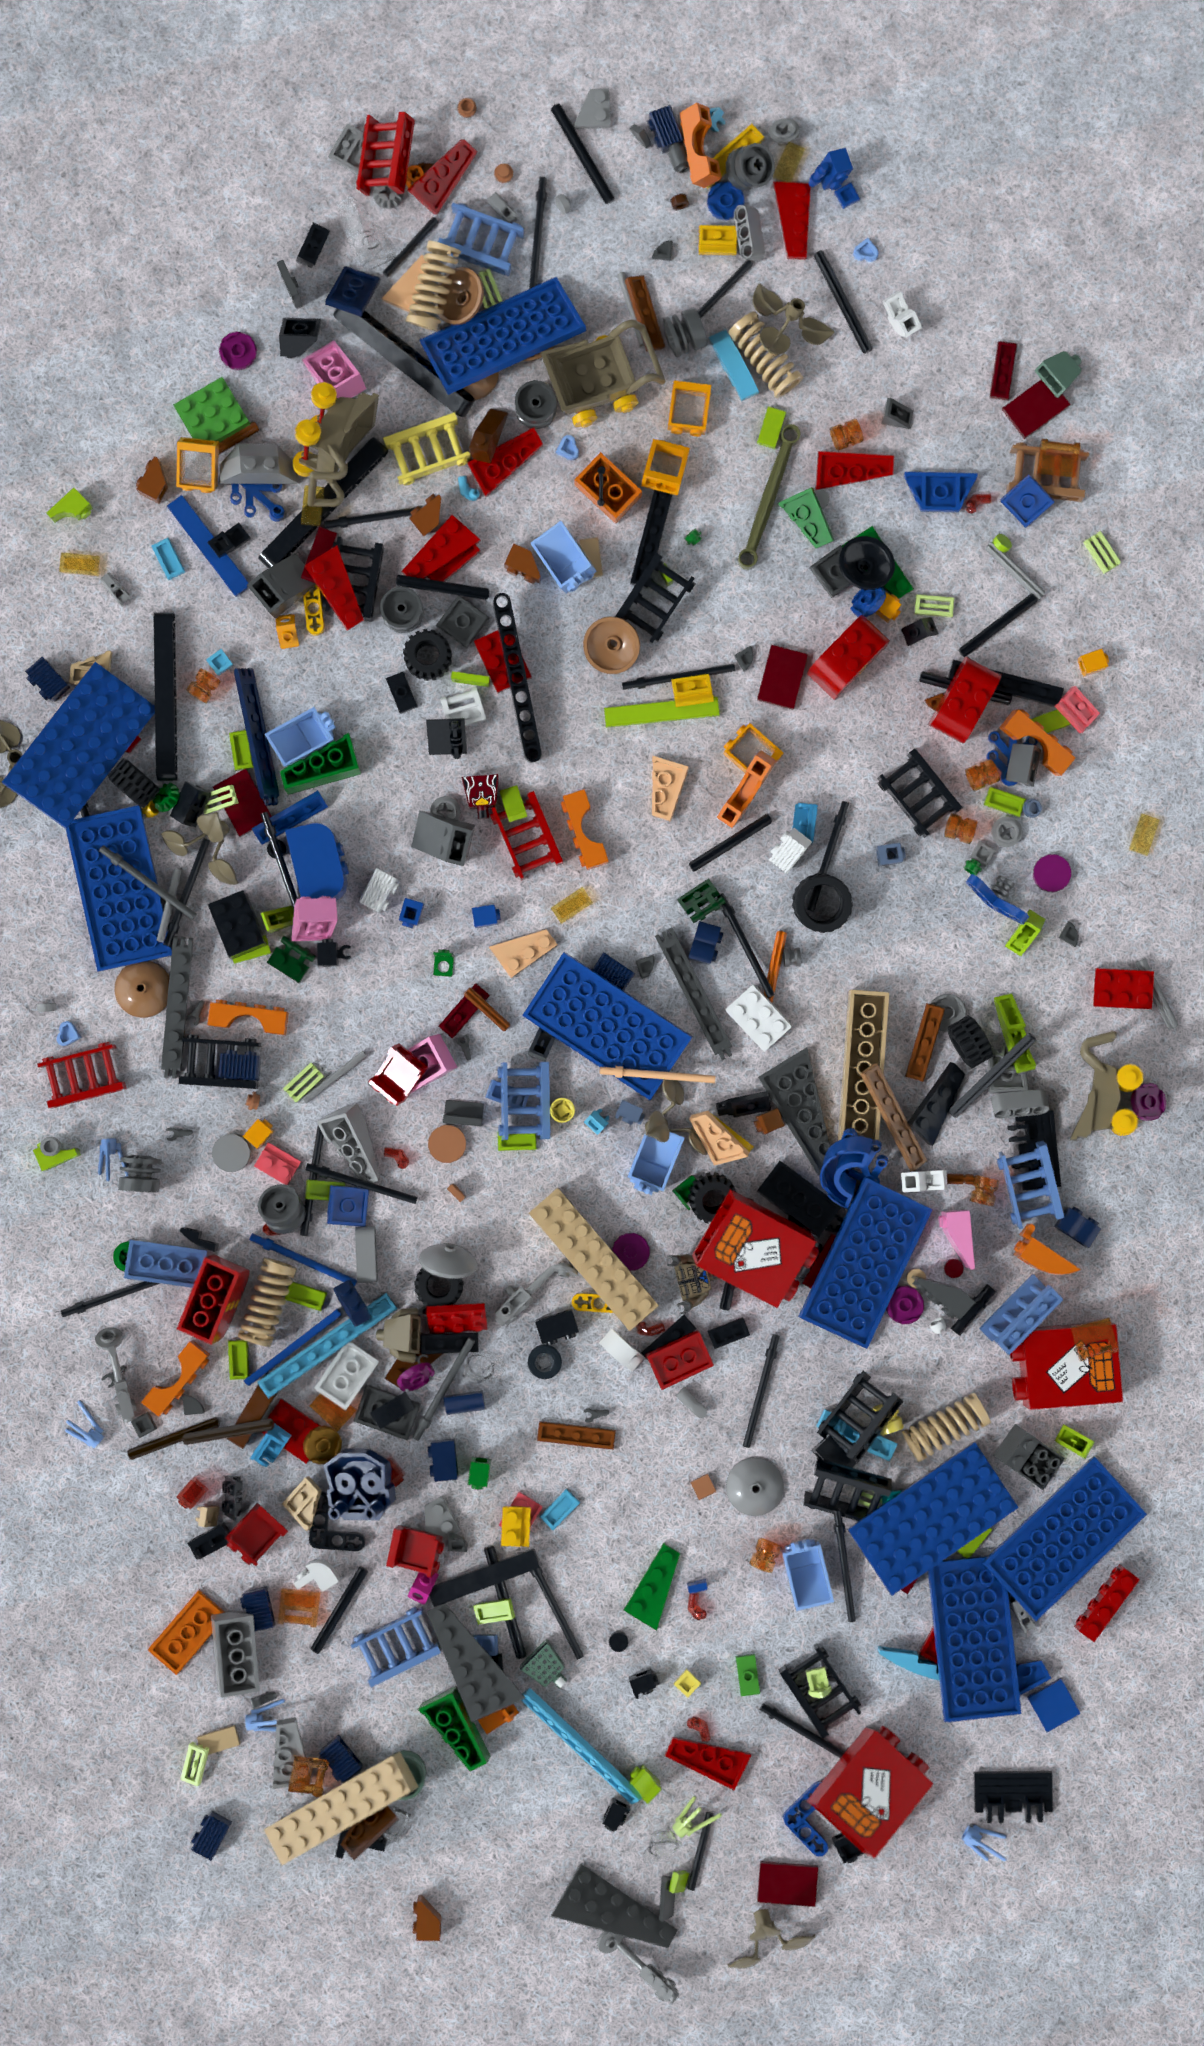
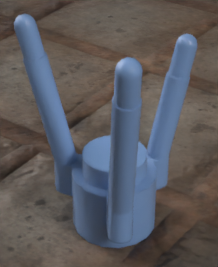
(108, 1148)

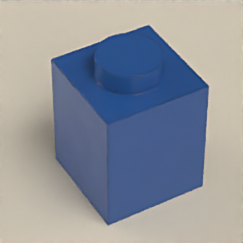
(485, 916)

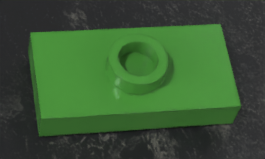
(747, 1675)

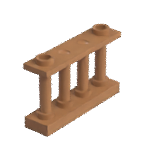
(1055, 490)

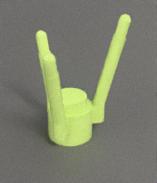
(684, 1825)

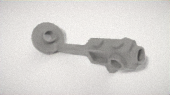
(520, 1299)
(109, 1340)
(663, 1986)

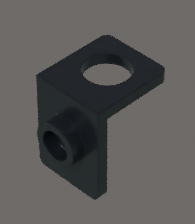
(919, 630)

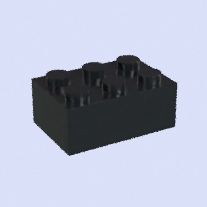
(237, 924)

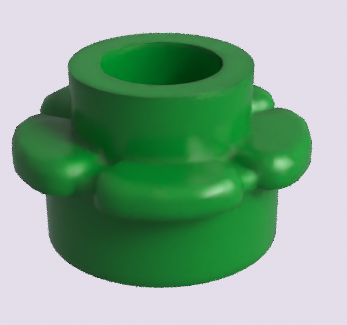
(693, 537)
(972, 867)

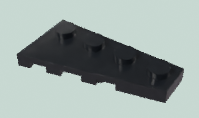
(937, 1103)

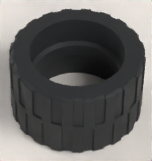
(845, 903)

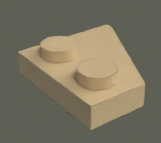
(79, 668)
(303, 1502)

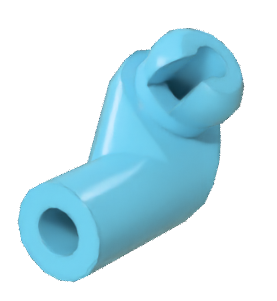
(466, 491)

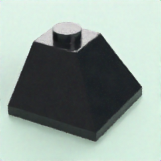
(297, 335)

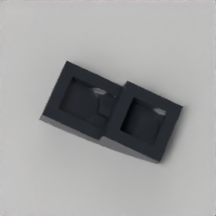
(229, 541)
(195, 1237)
(392, 1410)

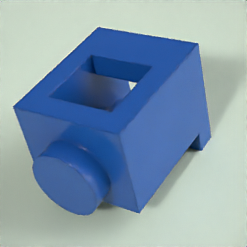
(411, 905)

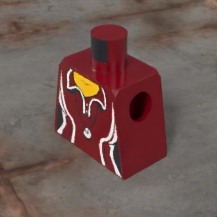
(481, 793)

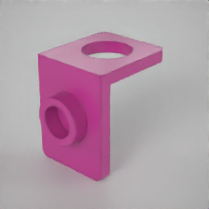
(422, 1586)

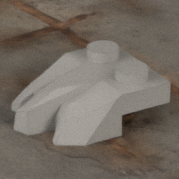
(1010, 1080)

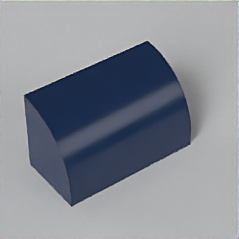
(464, 1402)

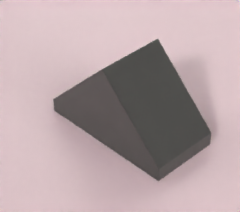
(897, 414)
(541, 1045)

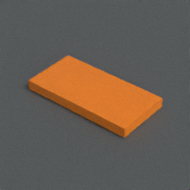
(185, 1633)

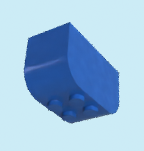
(317, 861)

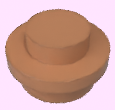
(466, 107)
(503, 173)
(252, 1101)

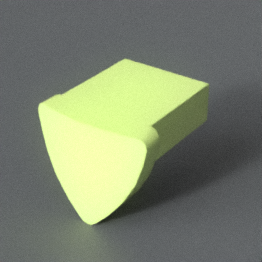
(818, 1682)

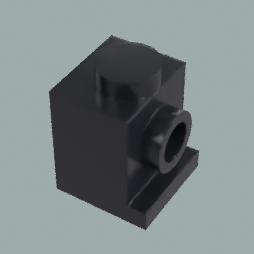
(643, 1683)
(615, 1815)

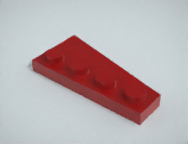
(506, 460)
(848, 468)
(445, 545)
(333, 581)
(712, 1761)

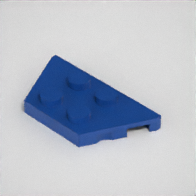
(940, 490)

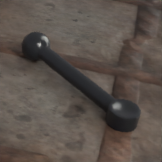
(601, 470)

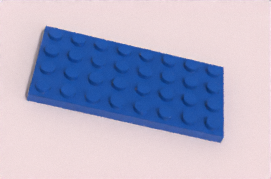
(503, 335)
(80, 745)
(118, 908)
(606, 1023)
(865, 1263)
(932, 1518)
(1064, 1538)
(973, 1641)

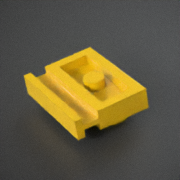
(717, 240)
(692, 690)
(515, 1526)

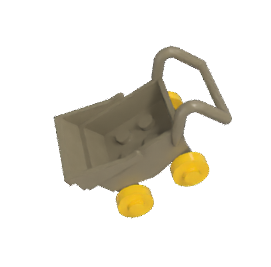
(597, 373)
(333, 437)
(1105, 1093)

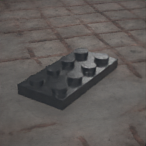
(799, 1199)

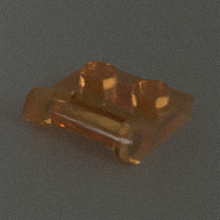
(1057, 464)
(1094, 1332)
(301, 1601)
(301, 1775)

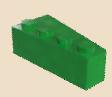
(322, 767)
(450, 1718)

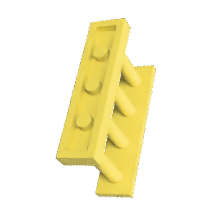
(430, 430)

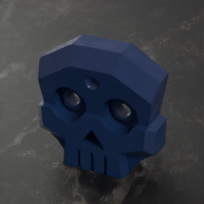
(360, 1497)

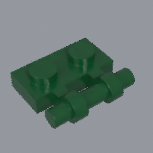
(698, 897)
(288, 964)

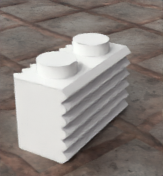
(790, 850)
(378, 891)

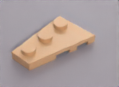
(403, 290)
(667, 785)
(523, 951)
(716, 1139)

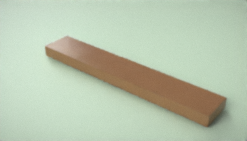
(893, 1117)

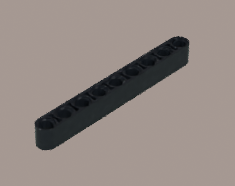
(405, 359)
(294, 533)
(517, 668)
(165, 696)

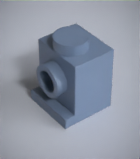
(898, 851)
(630, 1113)

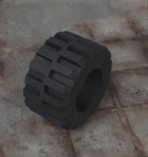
(422, 639)
(133, 783)
(970, 1041)
(701, 1187)
(428, 1298)

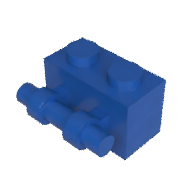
(832, 170)

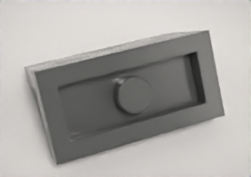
(1023, 764)
(463, 1113)

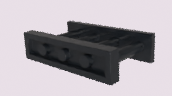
(372, 573)
(647, 581)
(926, 775)
(209, 1078)
(878, 1418)
(850, 1476)
(812, 1707)

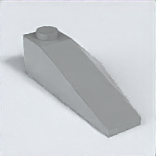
(350, 1135)

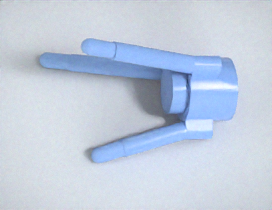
(91, 1438)
(255, 1721)
(973, 1838)

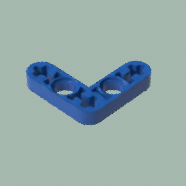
(995, 902)
(801, 1822)

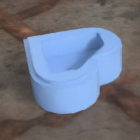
(865, 251)
(568, 448)
(68, 1034)

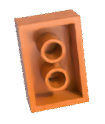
(618, 490)

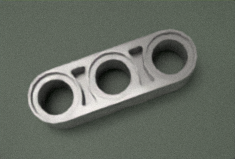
(749, 233)
(1020, 1103)
(365, 1254)

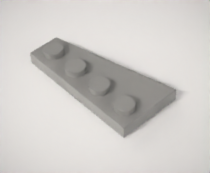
(287, 1745)

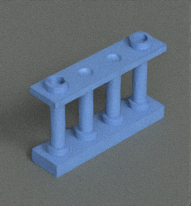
(483, 257)
(541, 1091)
(1045, 1171)
(1021, 1314)
(412, 1657)

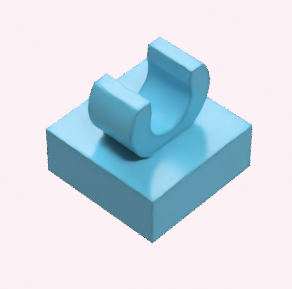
(716, 115)
(219, 662)
(596, 1121)

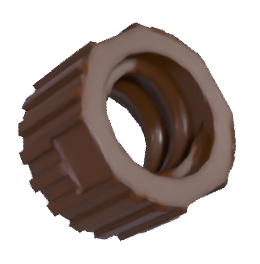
(679, 202)

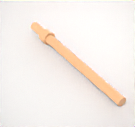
(619, 1072)

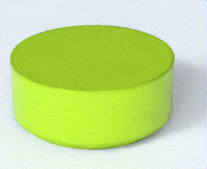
(1002, 543)

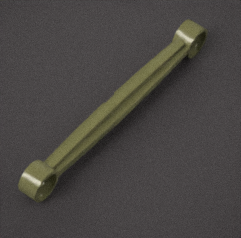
(769, 496)

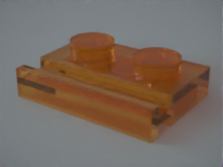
(331, 1412)

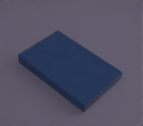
(352, 291)

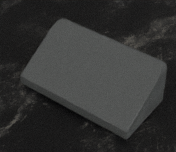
(667, 1899)

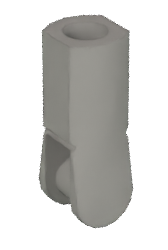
(501, 207)
(114, 587)
(691, 1403)
(1021, 1614)

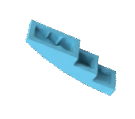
(733, 365)
(880, 1447)
(909, 1660)

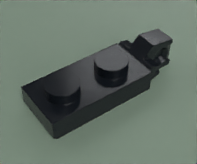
(744, 1105)

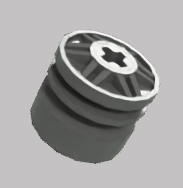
(684, 332)
(139, 1174)

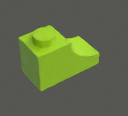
(71, 505)
(1025, 933)
(48, 1162)
(645, 1783)

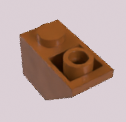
(153, 483)
(428, 516)
(521, 562)
(768, 1121)
(428, 1921)

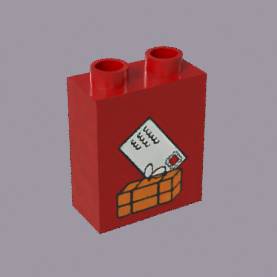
(755, 1249)
(1055, 1375)
(871, 1790)

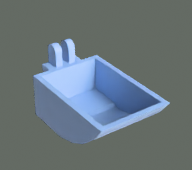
(563, 557)
(301, 736)
(654, 1163)
(807, 1574)

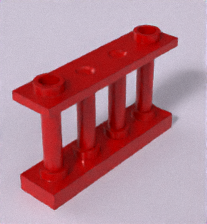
(400, 159)
(545, 838)
(95, 1089)

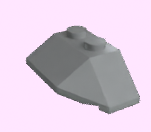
(257, 465)

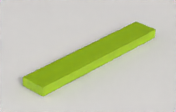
(657, 713)

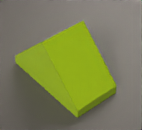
(278, 918)
(1074, 1441)

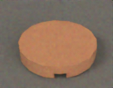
(447, 1143)

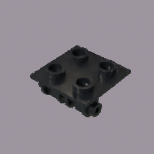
(446, 737)
(230, 1506)

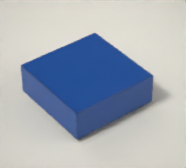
(847, 195)
(697, 1586)

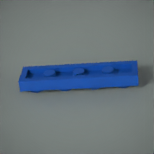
(292, 816)

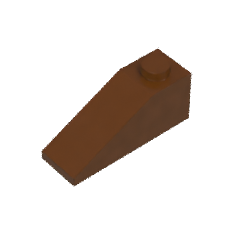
(488, 435)

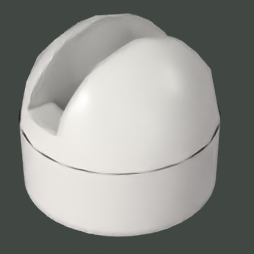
(937, 1325)

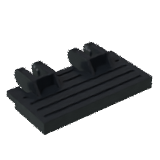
(1037, 1129)
(1013, 1789)

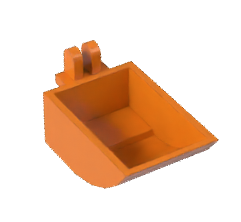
(1040, 1256)

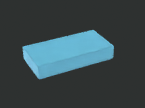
(168, 559)
(560, 1509)

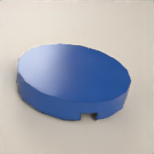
(724, 207)
(868, 601)

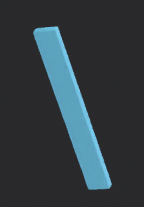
(324, 1348)
(581, 1746)

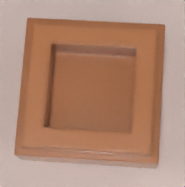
(456, 1192)
(703, 1486)

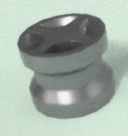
(1002, 886)
(792, 957)

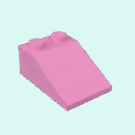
(333, 367)
(314, 918)
(436, 1056)
(957, 1228)

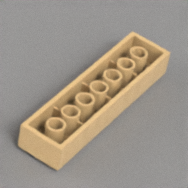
(863, 1047)
(593, 1259)
(341, 1808)

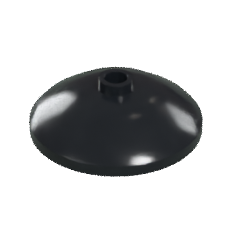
(872, 556)

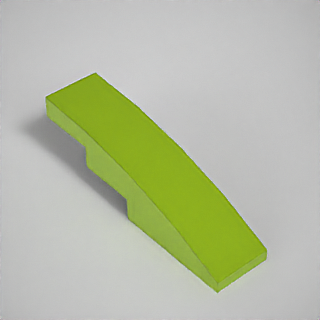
(1013, 1030)

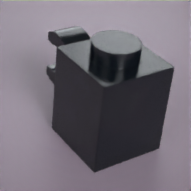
(329, 954)

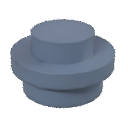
(1032, 808)

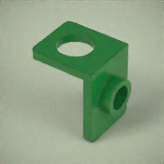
(443, 955)
(682, 1191)

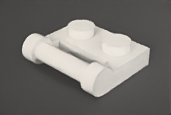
(472, 712)

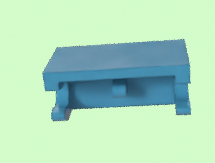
(805, 819)
(270, 1446)

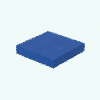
(1027, 500)
(347, 1206)
(1053, 1705)

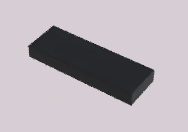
(677, 1330)
(446, 1343)

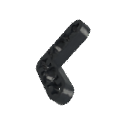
(328, 1535)

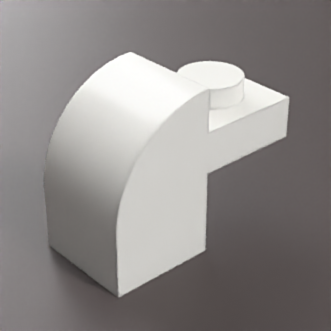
(901, 318)
(924, 1180)
(621, 1350)
(321, 1572)

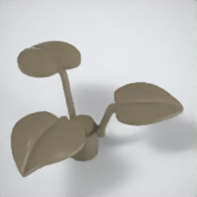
(773, 340)
(9, 739)
(215, 830)
(658, 1126)
(766, 1929)

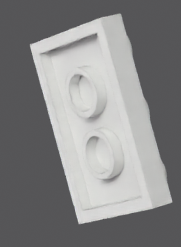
(759, 1017)
(346, 1375)

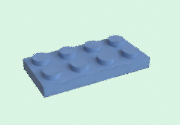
(163, 1263)

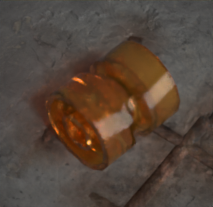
(847, 434)
(203, 685)
(982, 775)
(960, 828)
(983, 1183)
(765, 1554)

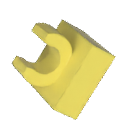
(687, 1683)

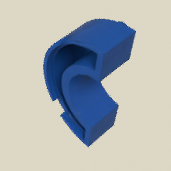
(839, 1157)

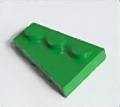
(809, 517)

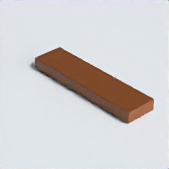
(644, 310)
(924, 1042)
(576, 1435)

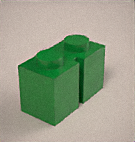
(479, 1472)

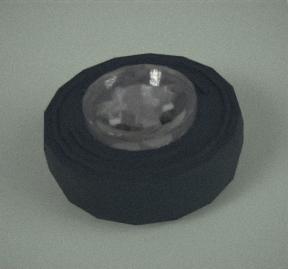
(542, 1368)

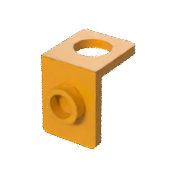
(287, 631)

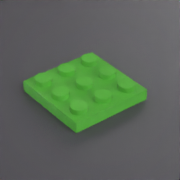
(212, 412)

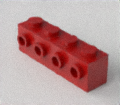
(1106, 1603)

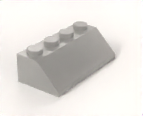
(235, 1653)

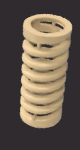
(440, 253)
(778, 388)
(261, 1335)
(948, 1420)

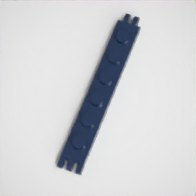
(256, 736)

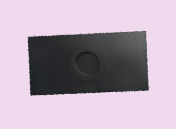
(401, 692)
(728, 1332)

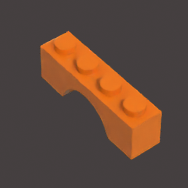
(695, 124)
(1055, 757)
(747, 789)
(592, 853)
(223, 1015)
(191, 1359)

